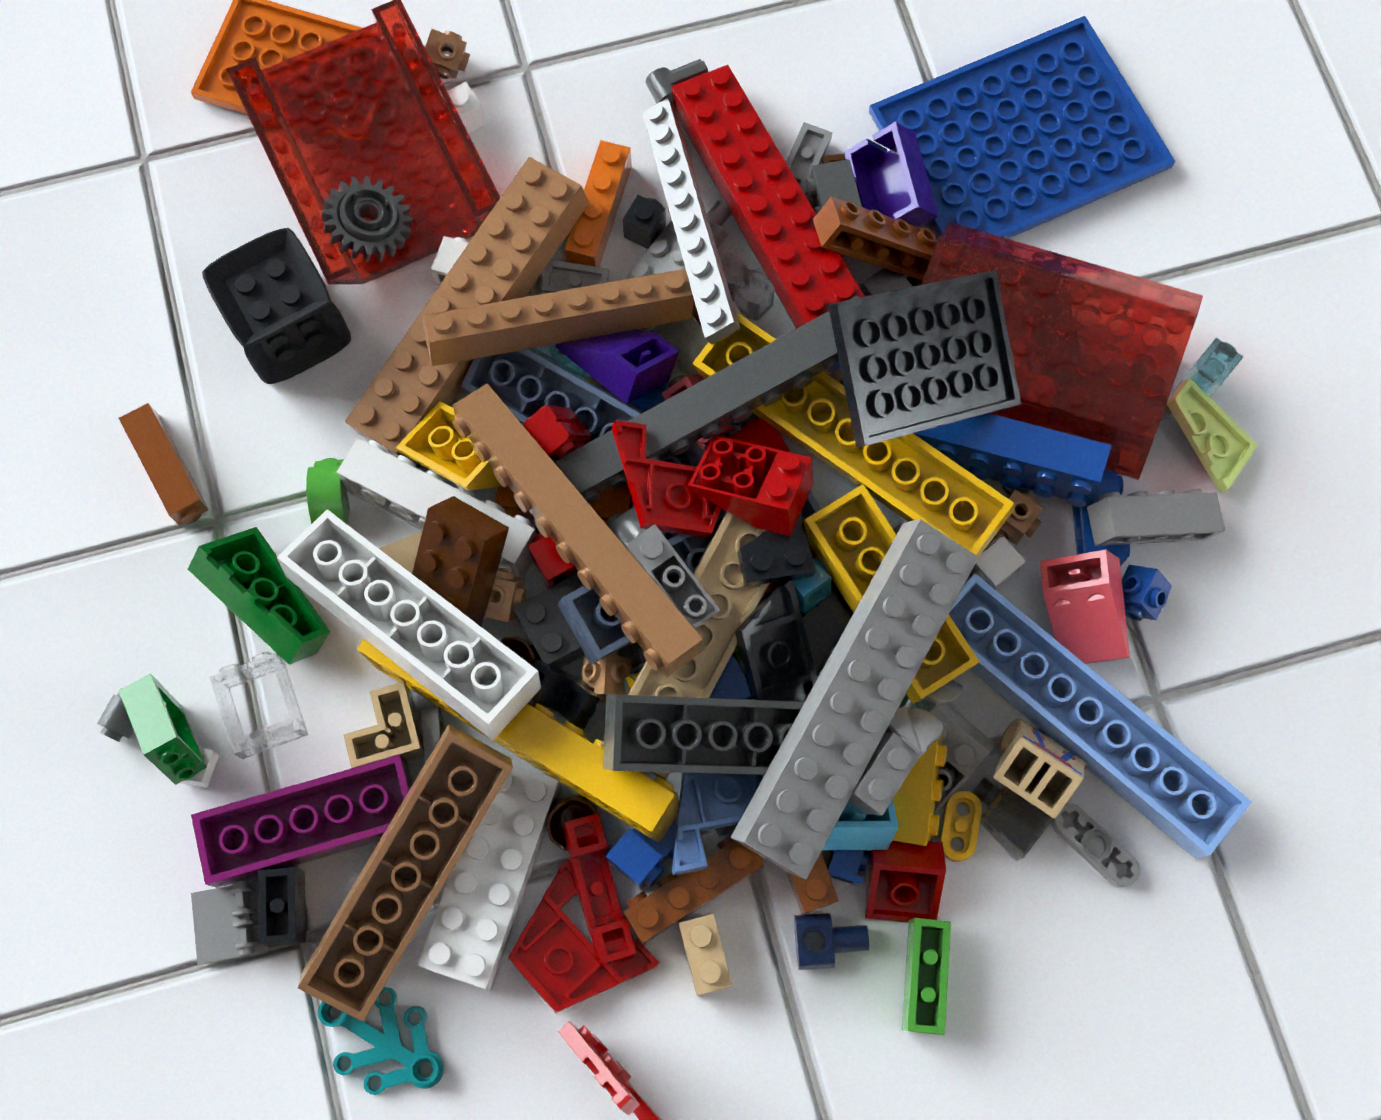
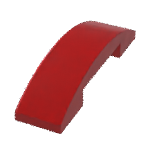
(596, 889)

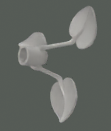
(918, 726)

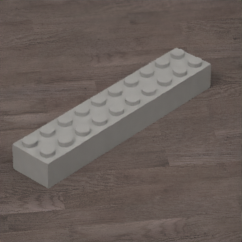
(854, 698)

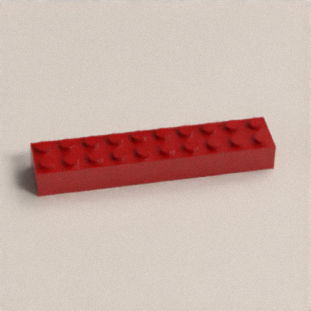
(762, 195)

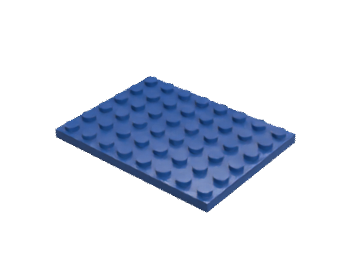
(1028, 132)

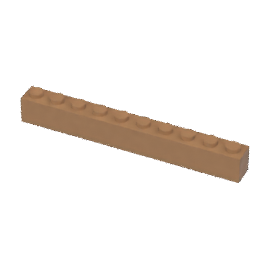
(578, 531)

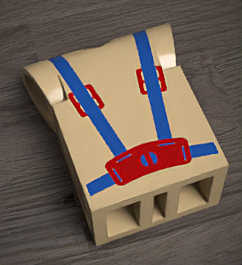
(1038, 767)

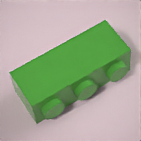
(926, 976)

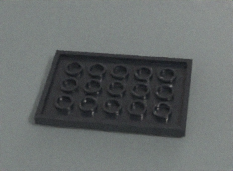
(924, 356)

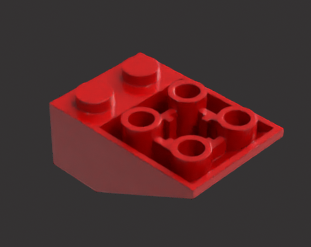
(754, 482)

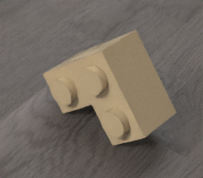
(396, 731)

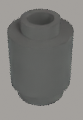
(115, 720)

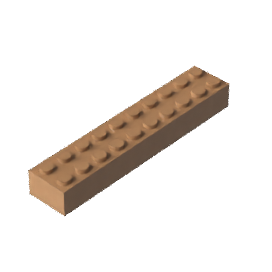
(494, 267)

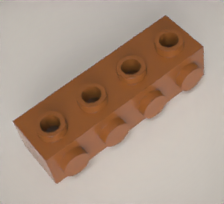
(875, 238)
(692, 890)

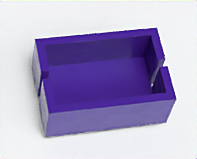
(893, 179)

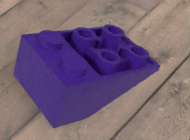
(624, 361)

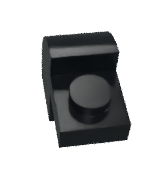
(565, 694)

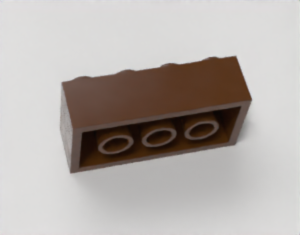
(460, 555)

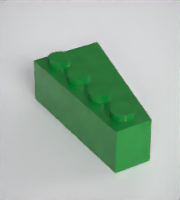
(253, 586)

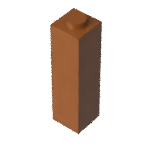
(164, 464)

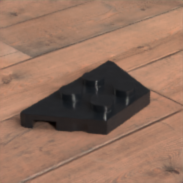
(777, 648)

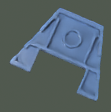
(706, 804)

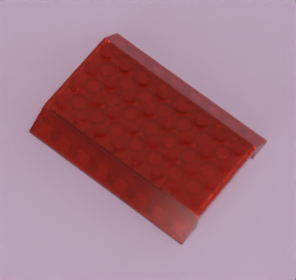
(374, 112)
(1084, 339)

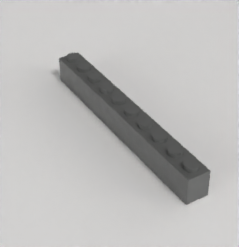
(710, 405)

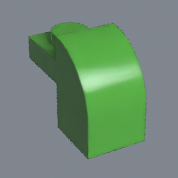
(326, 490)

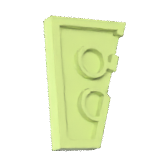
(1212, 434)

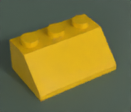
(441, 449)

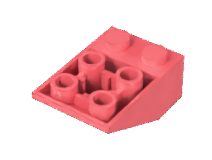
(1087, 605)

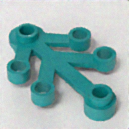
(388, 1046)

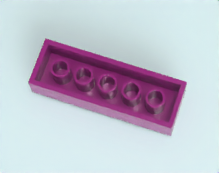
(300, 821)

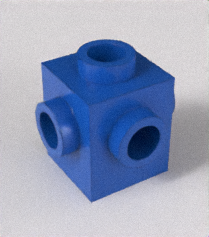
(1144, 592)

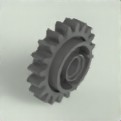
(344, 219)

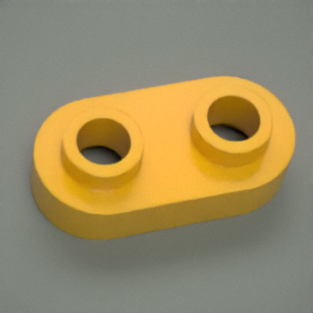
(961, 827)

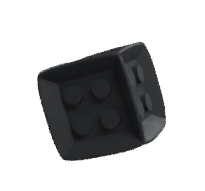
(276, 305)

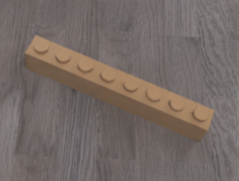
(558, 317)

